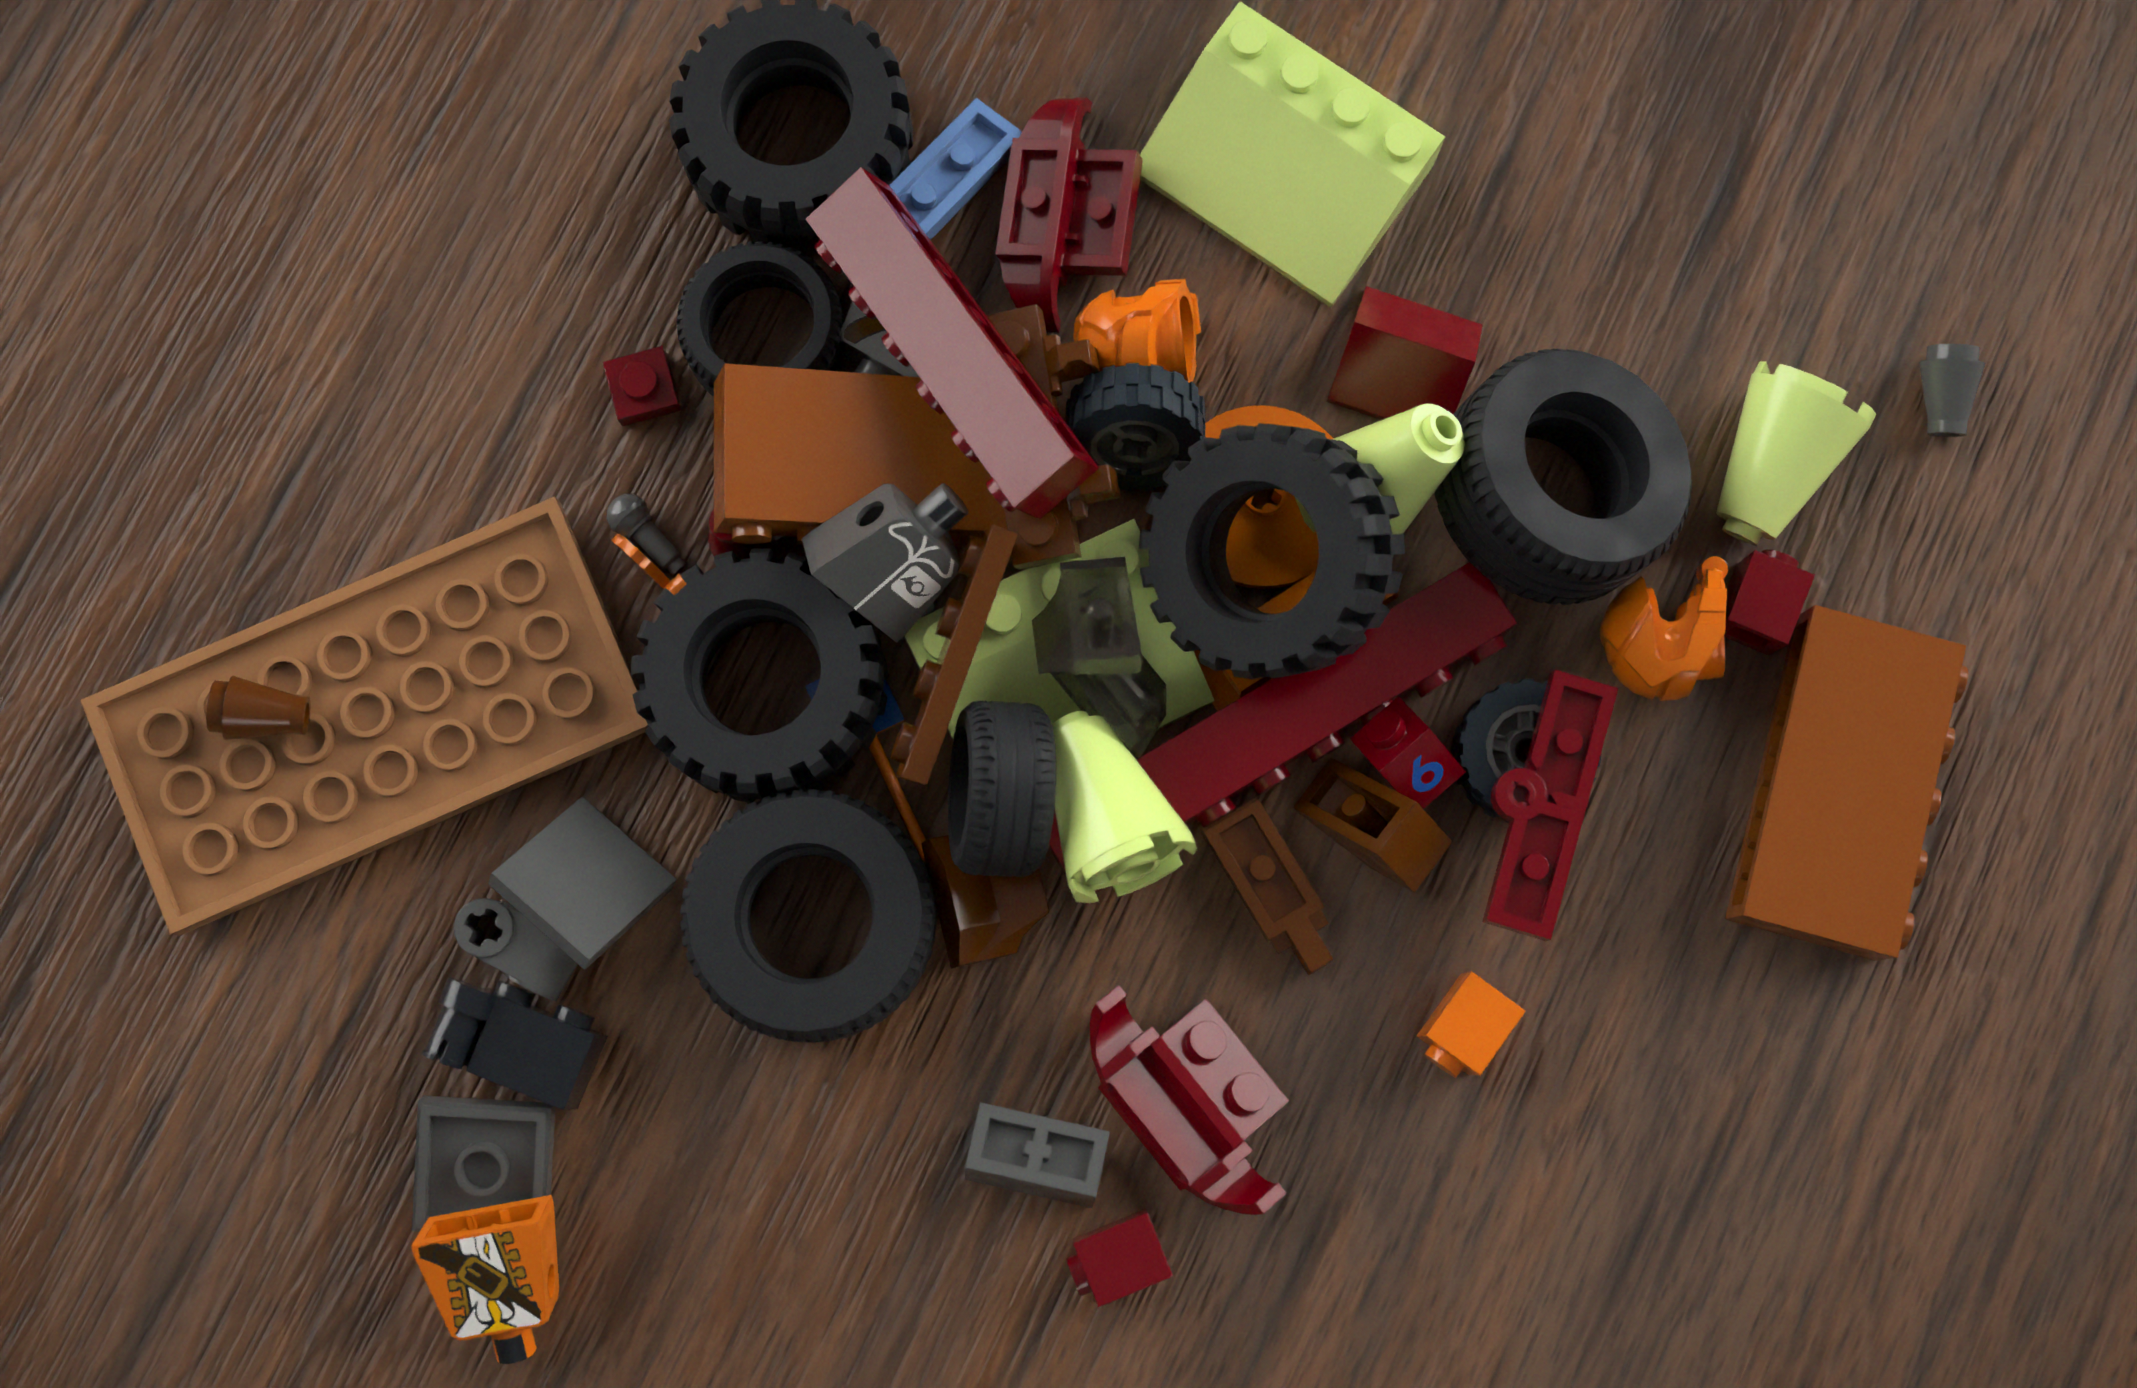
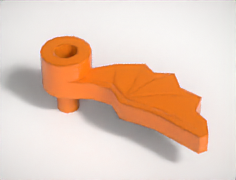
(648, 566)

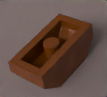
(981, 913)

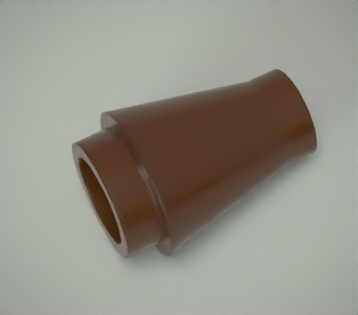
(255, 710)

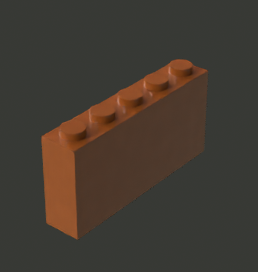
(816, 441)
(1848, 784)

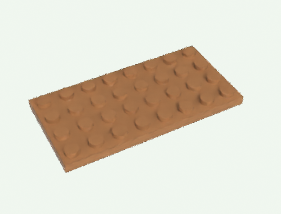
(423, 704)

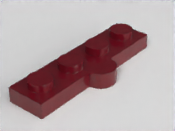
(1548, 804)

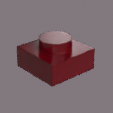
(642, 386)

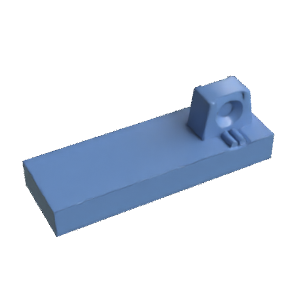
(955, 166)

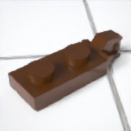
(1270, 883)

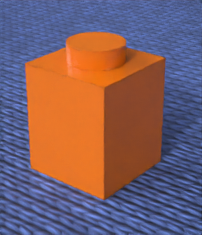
(1469, 1026)

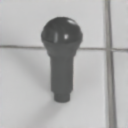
(631, 518)

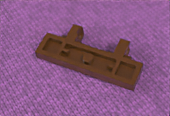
(1049, 364)

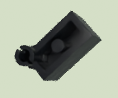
(516, 1042)

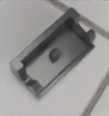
(1036, 1155)

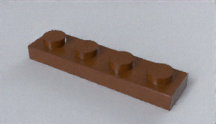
(962, 627)

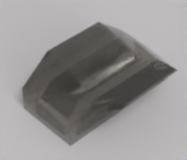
(1089, 622)
(1128, 702)

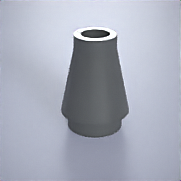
(1950, 387)

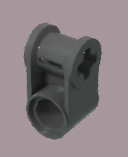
(520, 952)

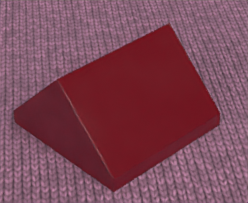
(1404, 357)

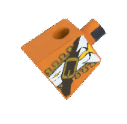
(493, 1272)

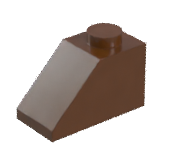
(1374, 824)

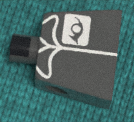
(888, 554)

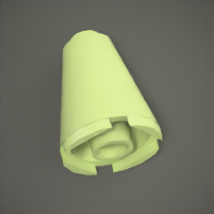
(1785, 449)
(1411, 455)
(1110, 813)

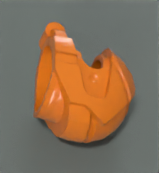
(1144, 328)
(1666, 656)

